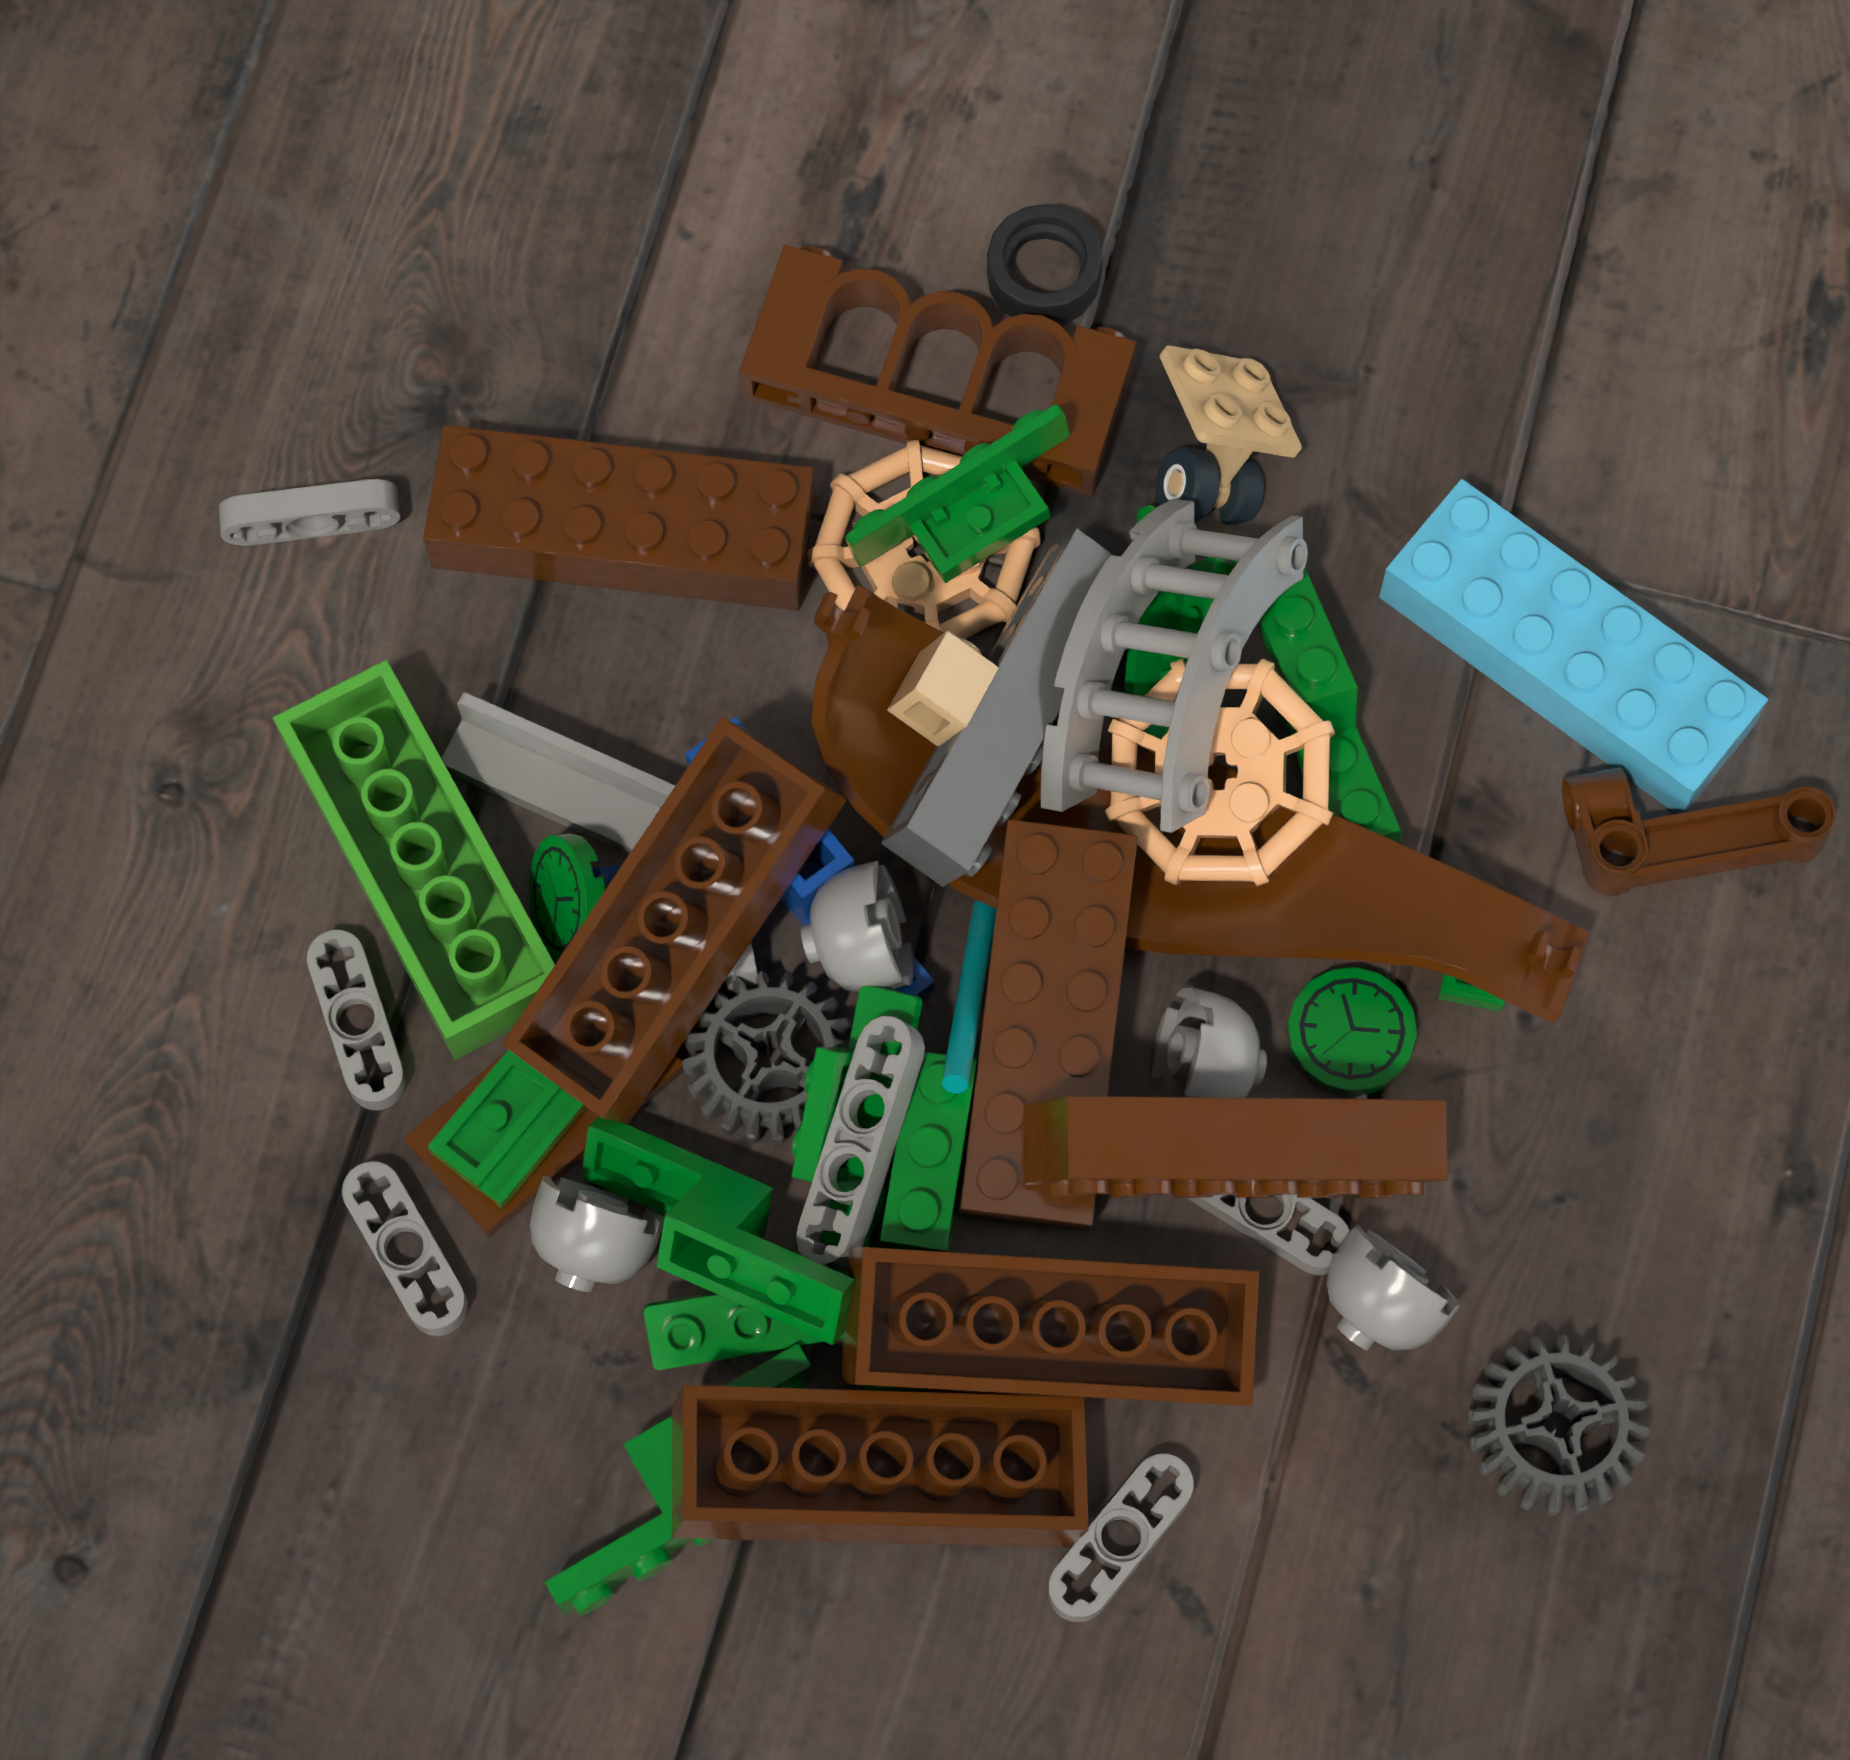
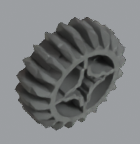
(747, 1042)
(1561, 1451)

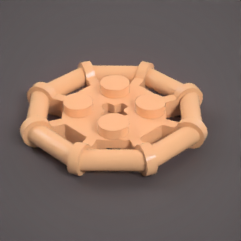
(907, 579)
(1246, 799)

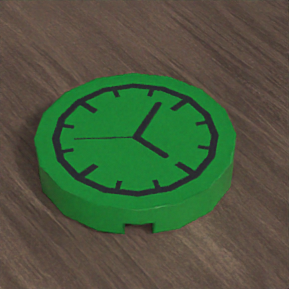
(562, 889)
(1351, 1031)

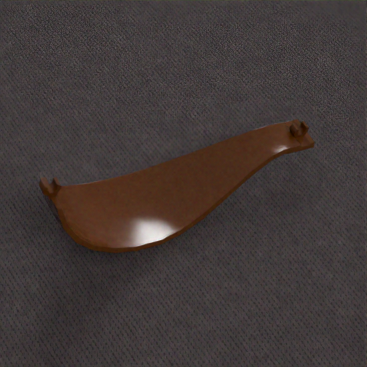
(1330, 899)

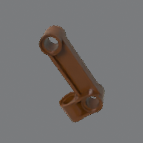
(1686, 843)

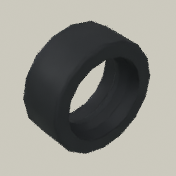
(1054, 224)

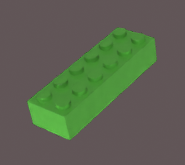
(418, 856)

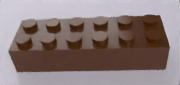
(620, 517)
(673, 922)
(1046, 1006)
(1234, 1146)
(1050, 1326)
(878, 1467)

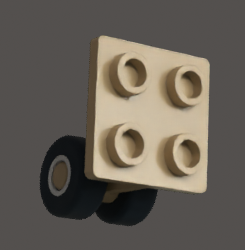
(1235, 414)

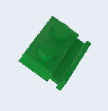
(505, 1128)

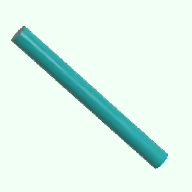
(969, 999)

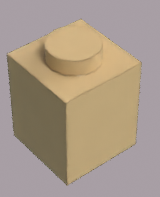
(943, 688)

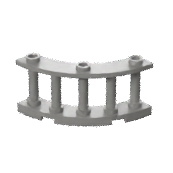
(1108, 625)

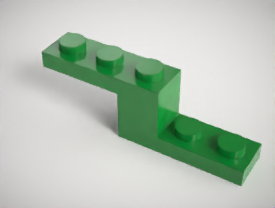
(1316, 669)
(926, 1169)
(717, 1229)
(648, 1547)

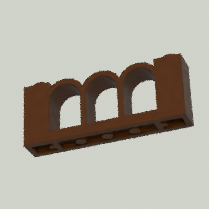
(814, 291)

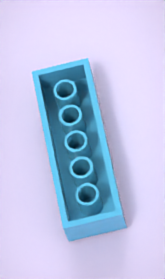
(1571, 647)

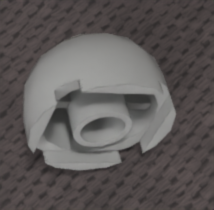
(859, 930)
(1207, 1048)
(591, 1233)
(1385, 1295)

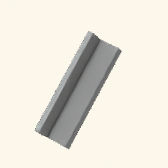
(553, 775)

